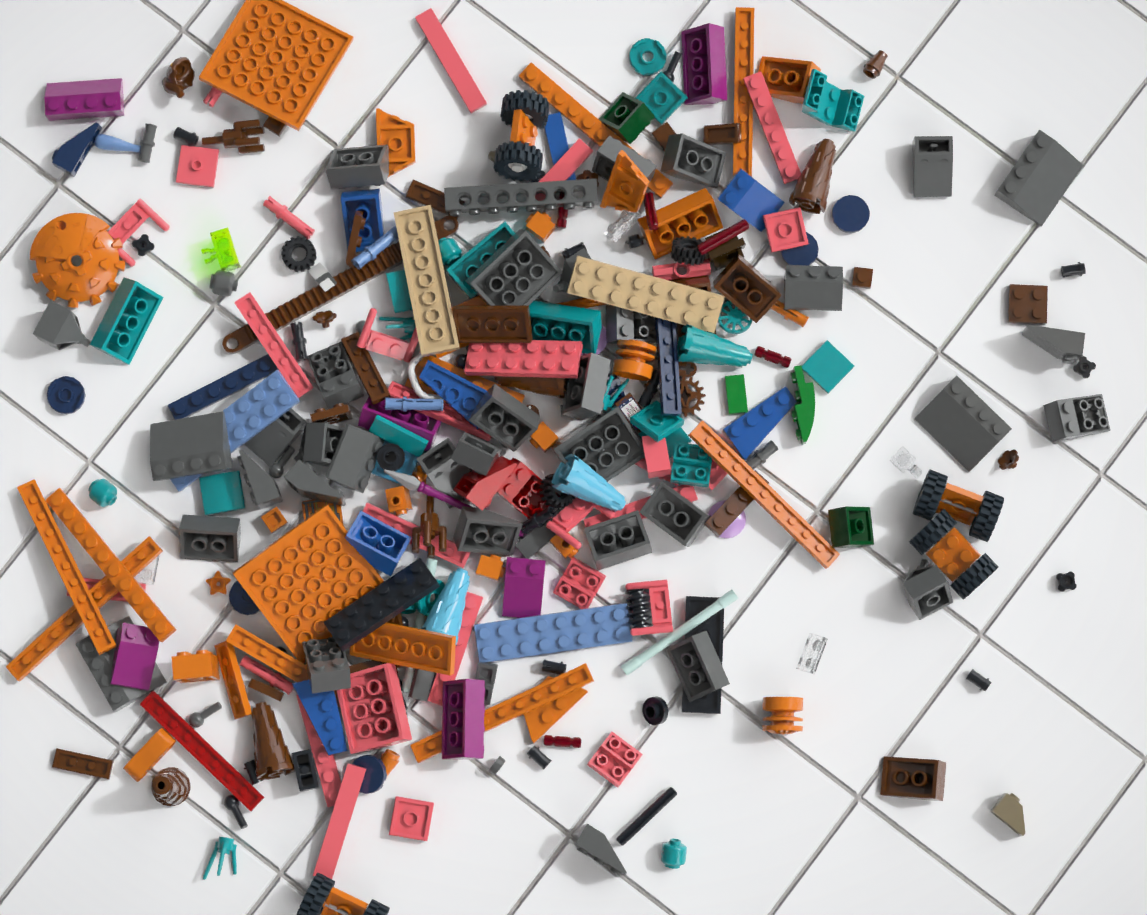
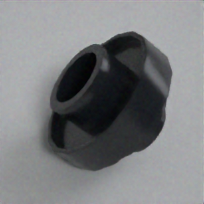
(391, 457)
(655, 710)

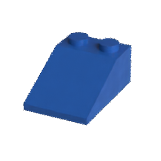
(749, 199)
(371, 205)
(378, 542)

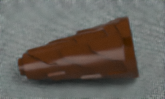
(814, 182)
(544, 386)
(270, 752)
(171, 786)

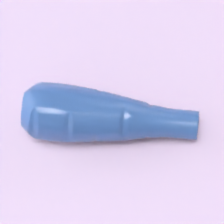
(112, 143)

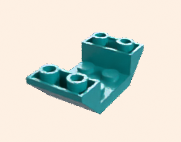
(831, 104)

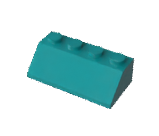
(478, 255)
(126, 320)
(566, 323)

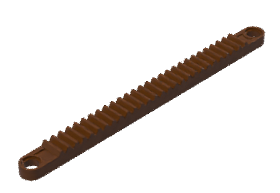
(317, 297)

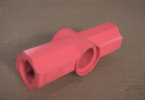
(669, 271)

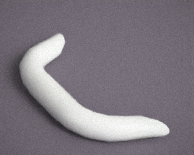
(414, 381)

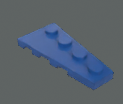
(453, 389)
(755, 425)
(324, 715)

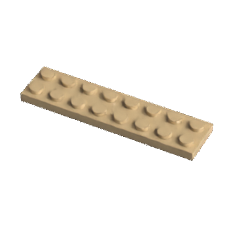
(426, 281)
(645, 294)

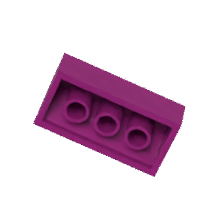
(704, 64)
(84, 99)
(410, 420)
(463, 719)

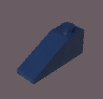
(73, 153)

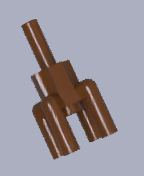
(239, 137)
(429, 529)

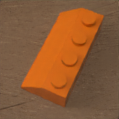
(689, 216)

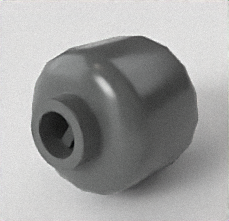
(223, 283)

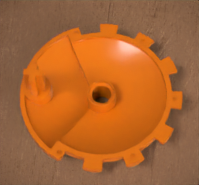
(81, 236)

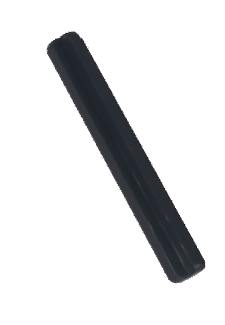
(646, 816)

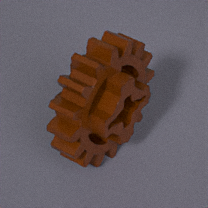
(693, 396)

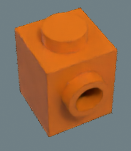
(540, 225)
(543, 437)
(398, 500)
(563, 547)
(491, 567)

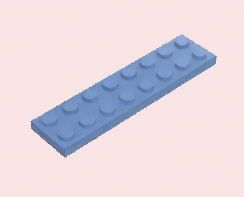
(252, 414)
(552, 632)

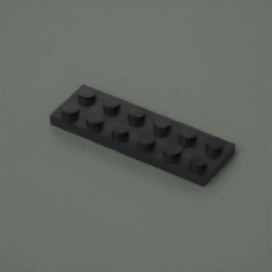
(381, 604)
(715, 628)

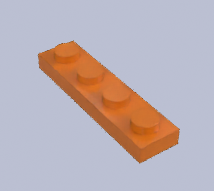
(233, 680)

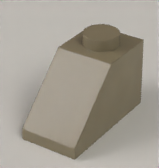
(1010, 812)

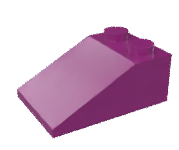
(523, 587)
(134, 657)

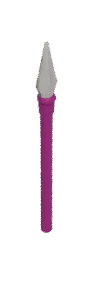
(413, 483)

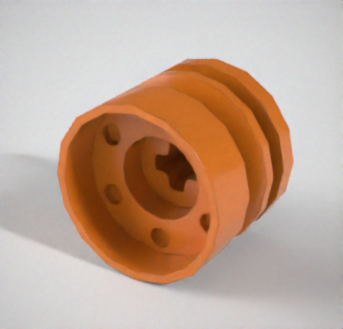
(635, 355)
(782, 714)

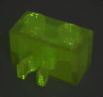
(224, 250)

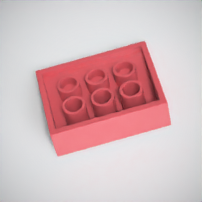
(374, 709)

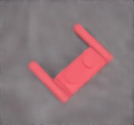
(131, 222)
(384, 343)
(571, 516)
(659, 607)

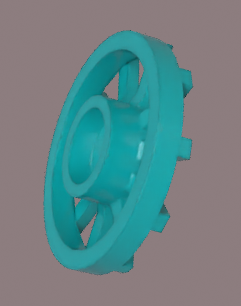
(734, 318)

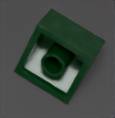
(627, 117)
(850, 527)

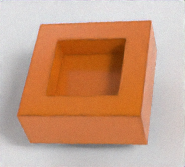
(274, 519)

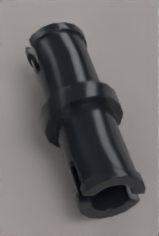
(299, 341)
(649, 389)
(538, 520)

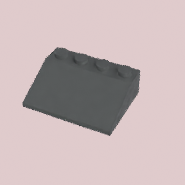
(1039, 178)
(514, 273)
(963, 423)
(603, 444)
(189, 446)
(101, 669)

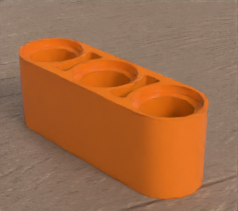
(149, 754)

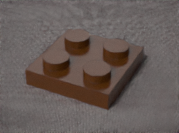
(1027, 304)
(337, 414)

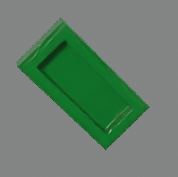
(736, 394)

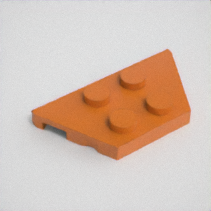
(400, 140)
(625, 186)
(544, 717)

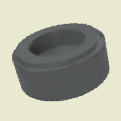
(497, 765)

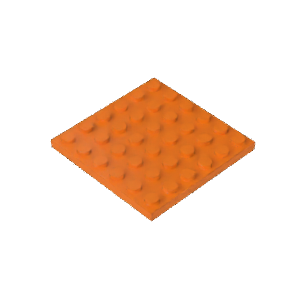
(276, 59)
(307, 579)

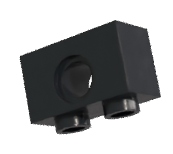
(305, 770)

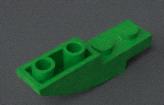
(805, 411)

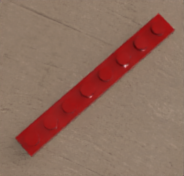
(202, 750)

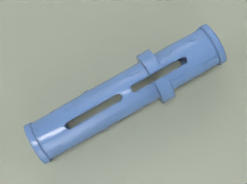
(370, 252)
(413, 404)

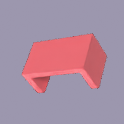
(656, 457)

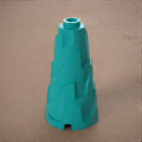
(708, 348)

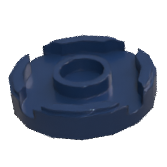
(850, 214)
(803, 254)
(66, 395)
(241, 600)
(374, 775)

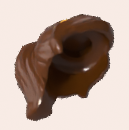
(178, 77)

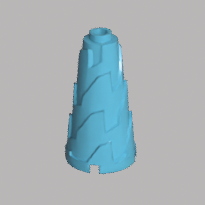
(584, 483)
(448, 609)

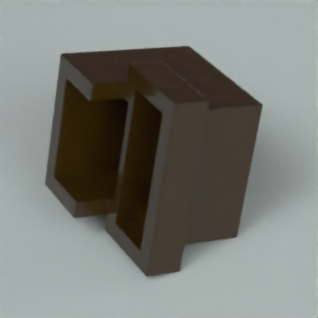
(726, 252)

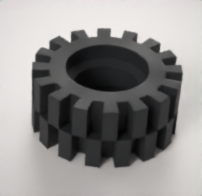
(685, 251)
(306, 262)
(550, 495)

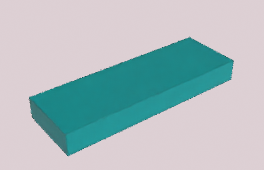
(398, 435)

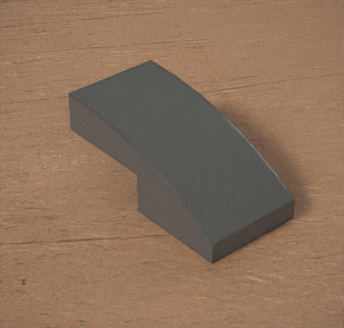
(487, 672)

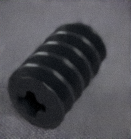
(638, 608)

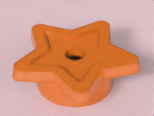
(420, 475)
(213, 583)

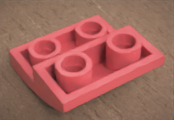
(579, 584)
(614, 759)

